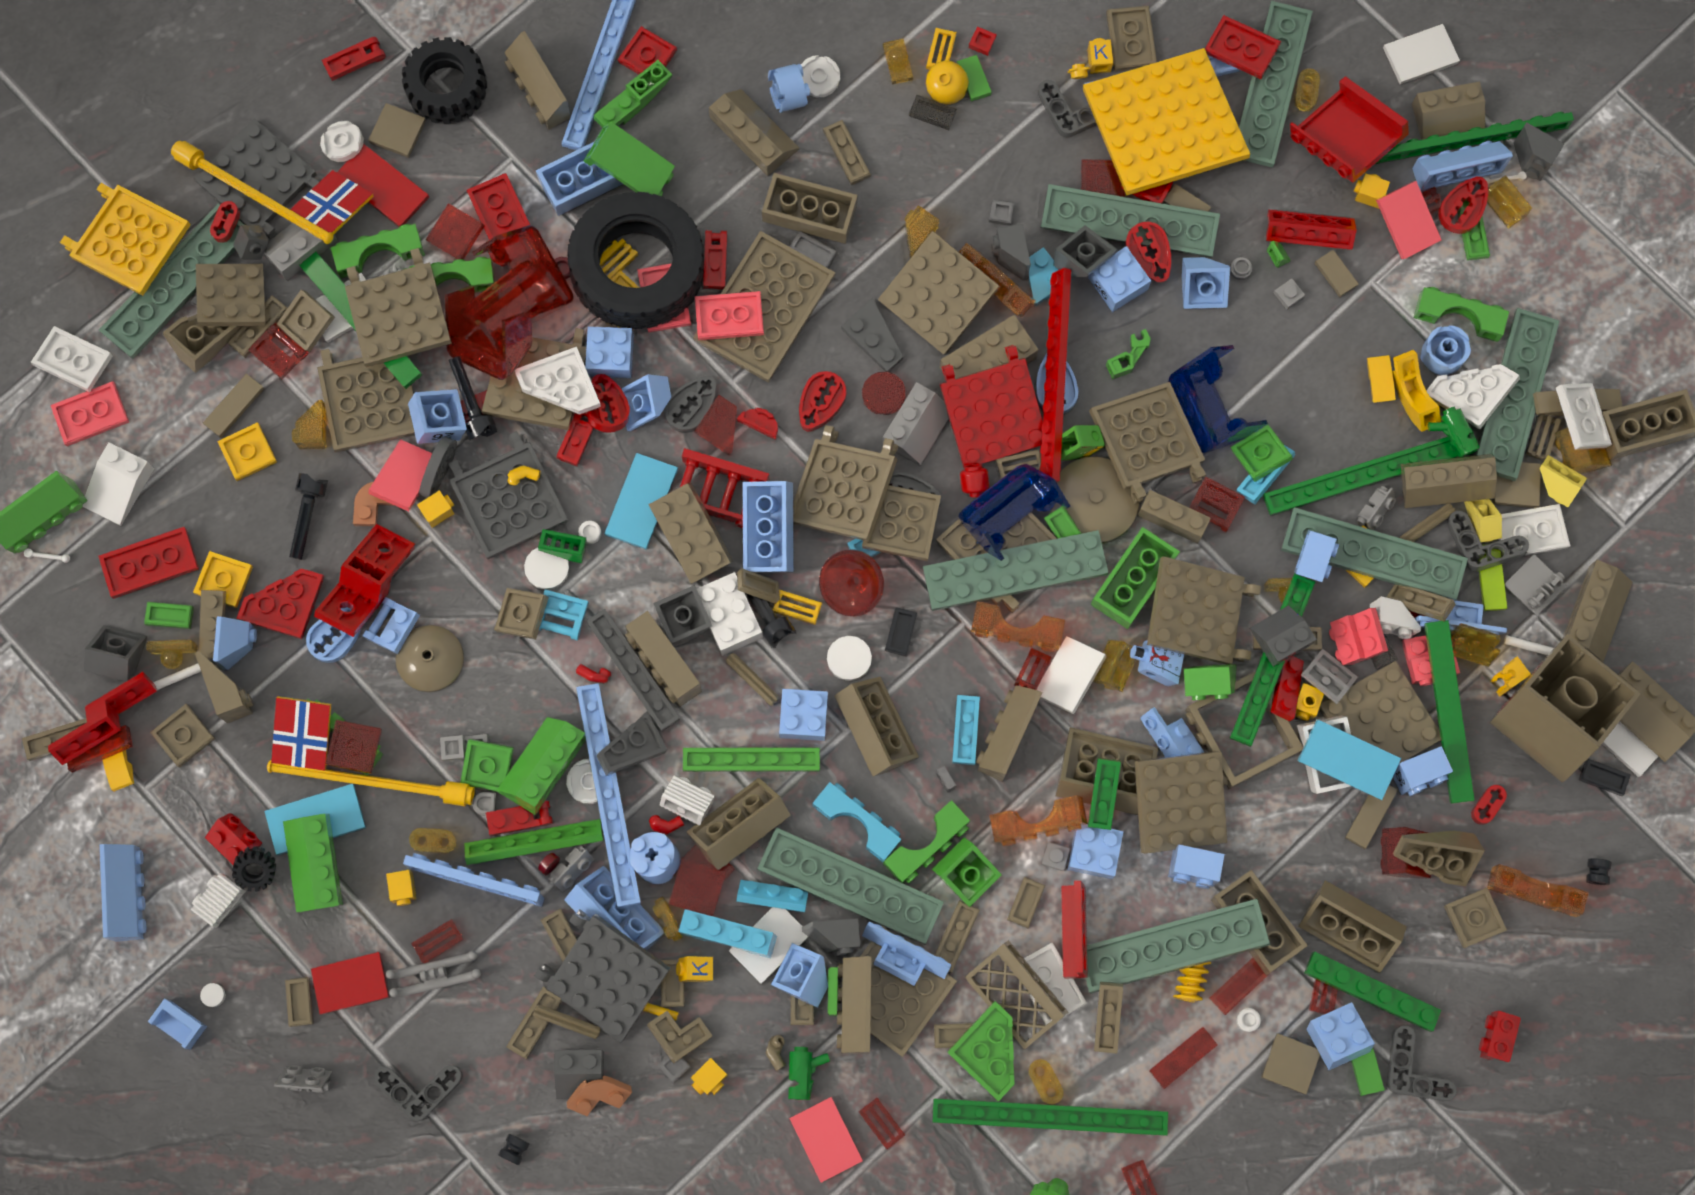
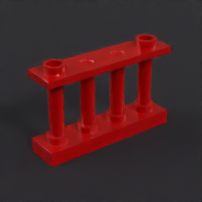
(715, 466)

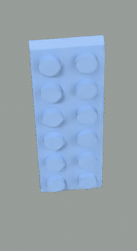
(467, 877)

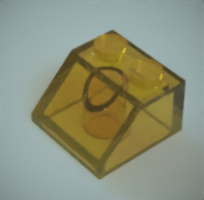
(1583, 459)

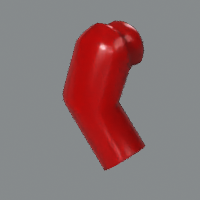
(591, 675)
(663, 826)

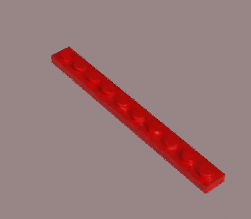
(1055, 373)

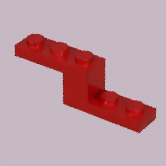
(102, 718)

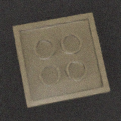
(230, 295)
(905, 523)

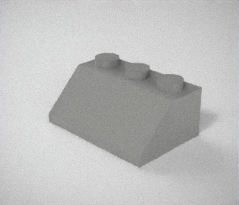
(293, 247)
(918, 423)

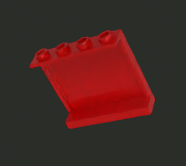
(1351, 131)

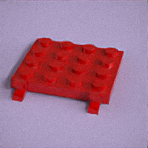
(993, 410)

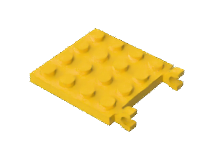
(128, 239)

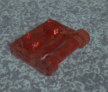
(273, 356)
(1219, 498)

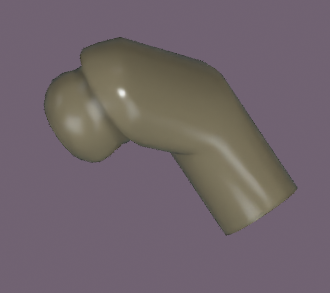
(773, 1051)

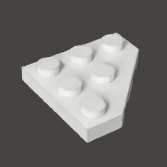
(560, 381)
(1474, 391)

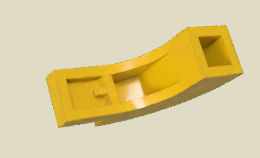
(1412, 392)

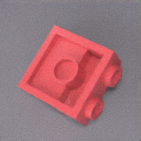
(1358, 637)
(1418, 660)

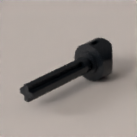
(479, 423)
(309, 490)
(776, 627)

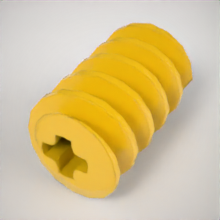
(1191, 982)

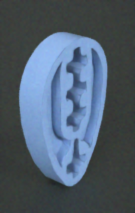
(1071, 387)
(334, 652)

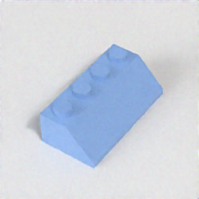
(1461, 165)
(768, 526)
(122, 892)
(597, 896)

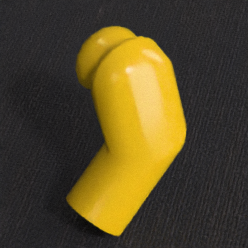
(522, 472)

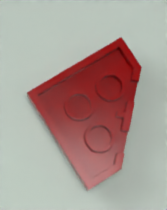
(284, 604)

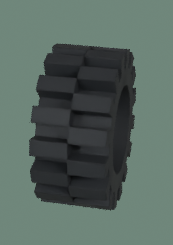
(249, 880)

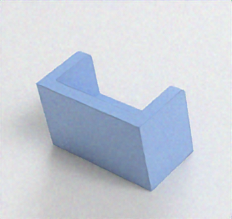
(177, 1023)

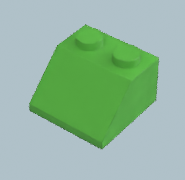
(1210, 680)
(966, 871)

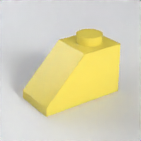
(1561, 481)
(1485, 519)

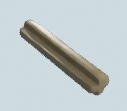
(1428, 523)
(752, 679)
(566, 1021)

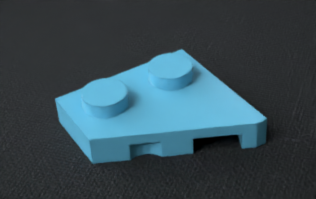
(1040, 275)

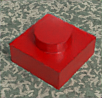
(982, 41)

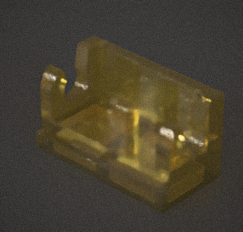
(1507, 202)
(1475, 644)
(1116, 666)

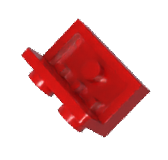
(231, 837)
(1500, 1036)

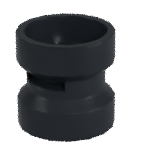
(1598, 871)
(516, 1144)

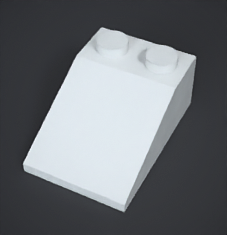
(116, 483)

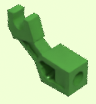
(1137, 347)

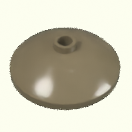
(440, 668)

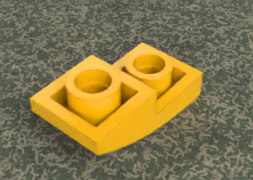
(1381, 378)
(118, 771)

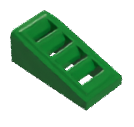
(568, 554)

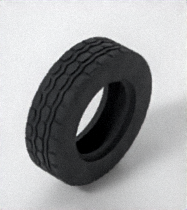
(628, 215)

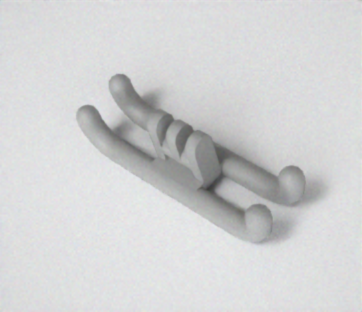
(433, 975)

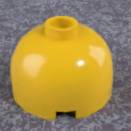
(947, 82)

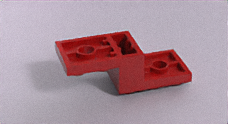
(364, 580)

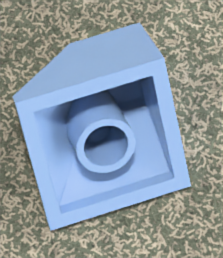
(1204, 283)
(646, 399)
(232, 641)
(802, 975)

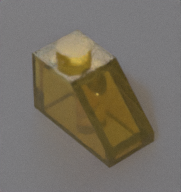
(918, 227)
(311, 428)

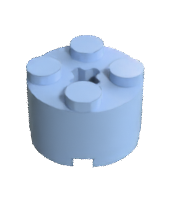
(788, 87)
(1439, 360)
(666, 857)

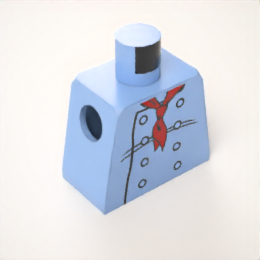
(1158, 663)

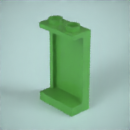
(629, 161)

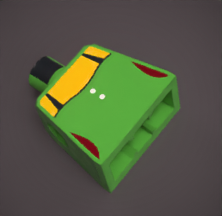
(1087, 441)

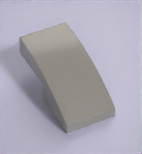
(455, 746)

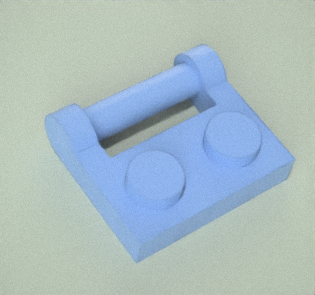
(396, 629)

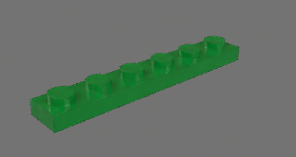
(1372, 991)

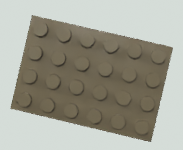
(789, 294)

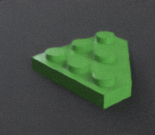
(988, 1051)

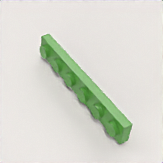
(751, 759)
(533, 841)

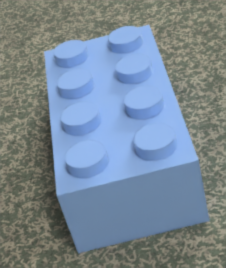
(573, 182)

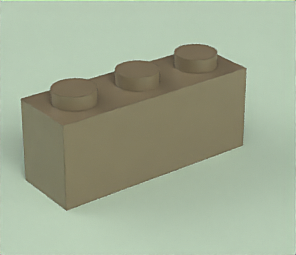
(1174, 516)

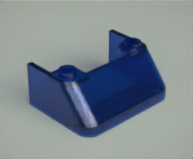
(1203, 405)
(1008, 503)

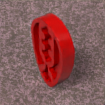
(1455, 200)
(1160, 242)
(811, 392)
(617, 405)

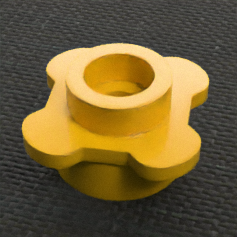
(1079, 71)

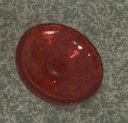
(838, 583)

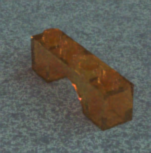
(1009, 292)
(1045, 633)
(1066, 814)
(1547, 895)

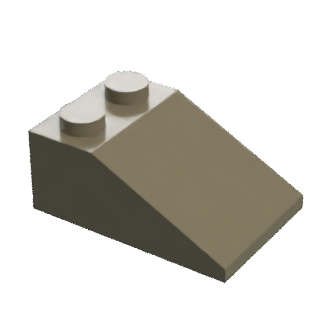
(227, 697)

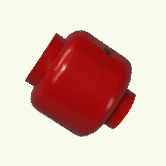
(974, 480)

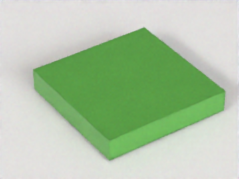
(1261, 453)
(486, 764)

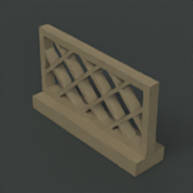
(1032, 983)

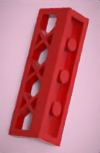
(1311, 229)
(1074, 931)

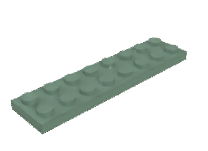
(1270, 96)
(1113, 217)
(173, 286)
(1509, 426)
(1380, 554)
(1021, 571)
(850, 886)
(1177, 945)

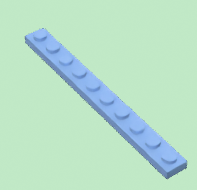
(608, 798)

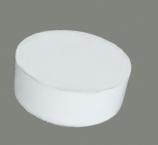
(590, 530)
(212, 995)
(1248, 1020)

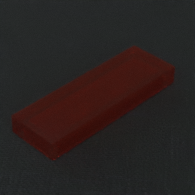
(109, 747)
(1238, 986)
(1183, 1057)

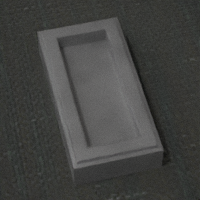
(813, 249)

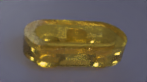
(1307, 91)
(433, 840)
(671, 926)
(1046, 1081)

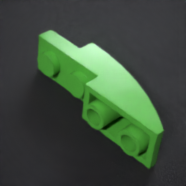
(635, 97)

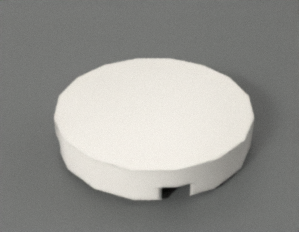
(821, 75)
(342, 141)
(545, 570)
(849, 658)
(581, 791)

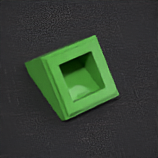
(1278, 254)

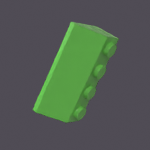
(38, 511)
(542, 764)
(312, 862)

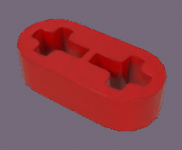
(226, 222)
(1493, 807)

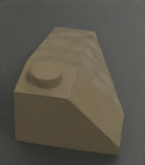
(195, 343)
(1444, 854)

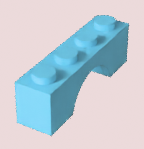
(834, 803)
(728, 933)

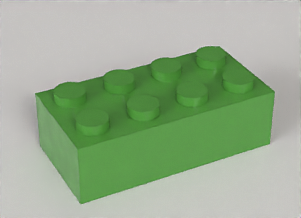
(1133, 578)

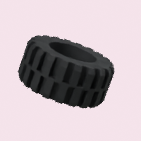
(441, 55)

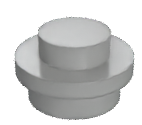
(1241, 268)

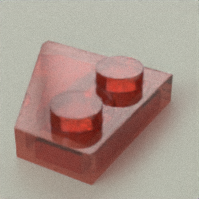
(719, 424)

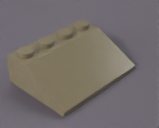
(1080, 765)

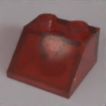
(1392, 865)

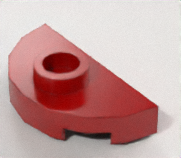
(761, 421)

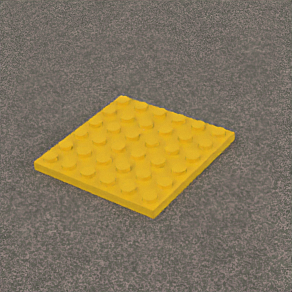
(1165, 121)

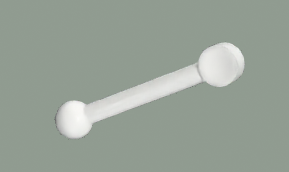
(1521, 177)
(29, 554)

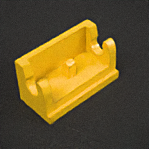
(1512, 674)

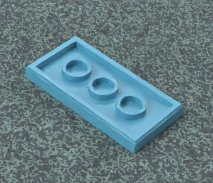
(632, 517)
(1349, 759)
(339, 803)

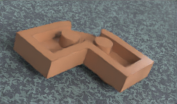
(366, 507)
(606, 1090)

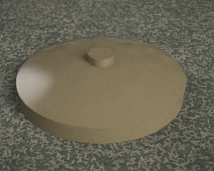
(1097, 498)

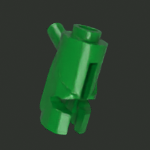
(1457, 428)
(801, 1068)

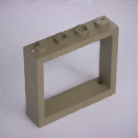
(1205, 738)

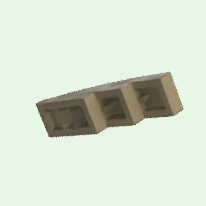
(1549, 404)

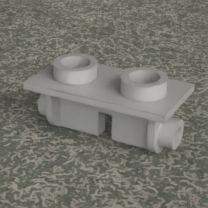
(1382, 500)
(579, 861)

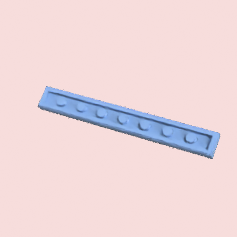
(598, 74)

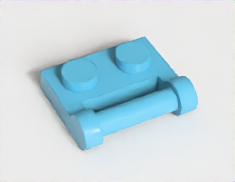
(565, 608)

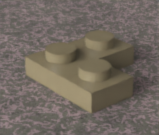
(678, 1041)

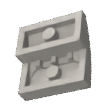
(1329, 676)

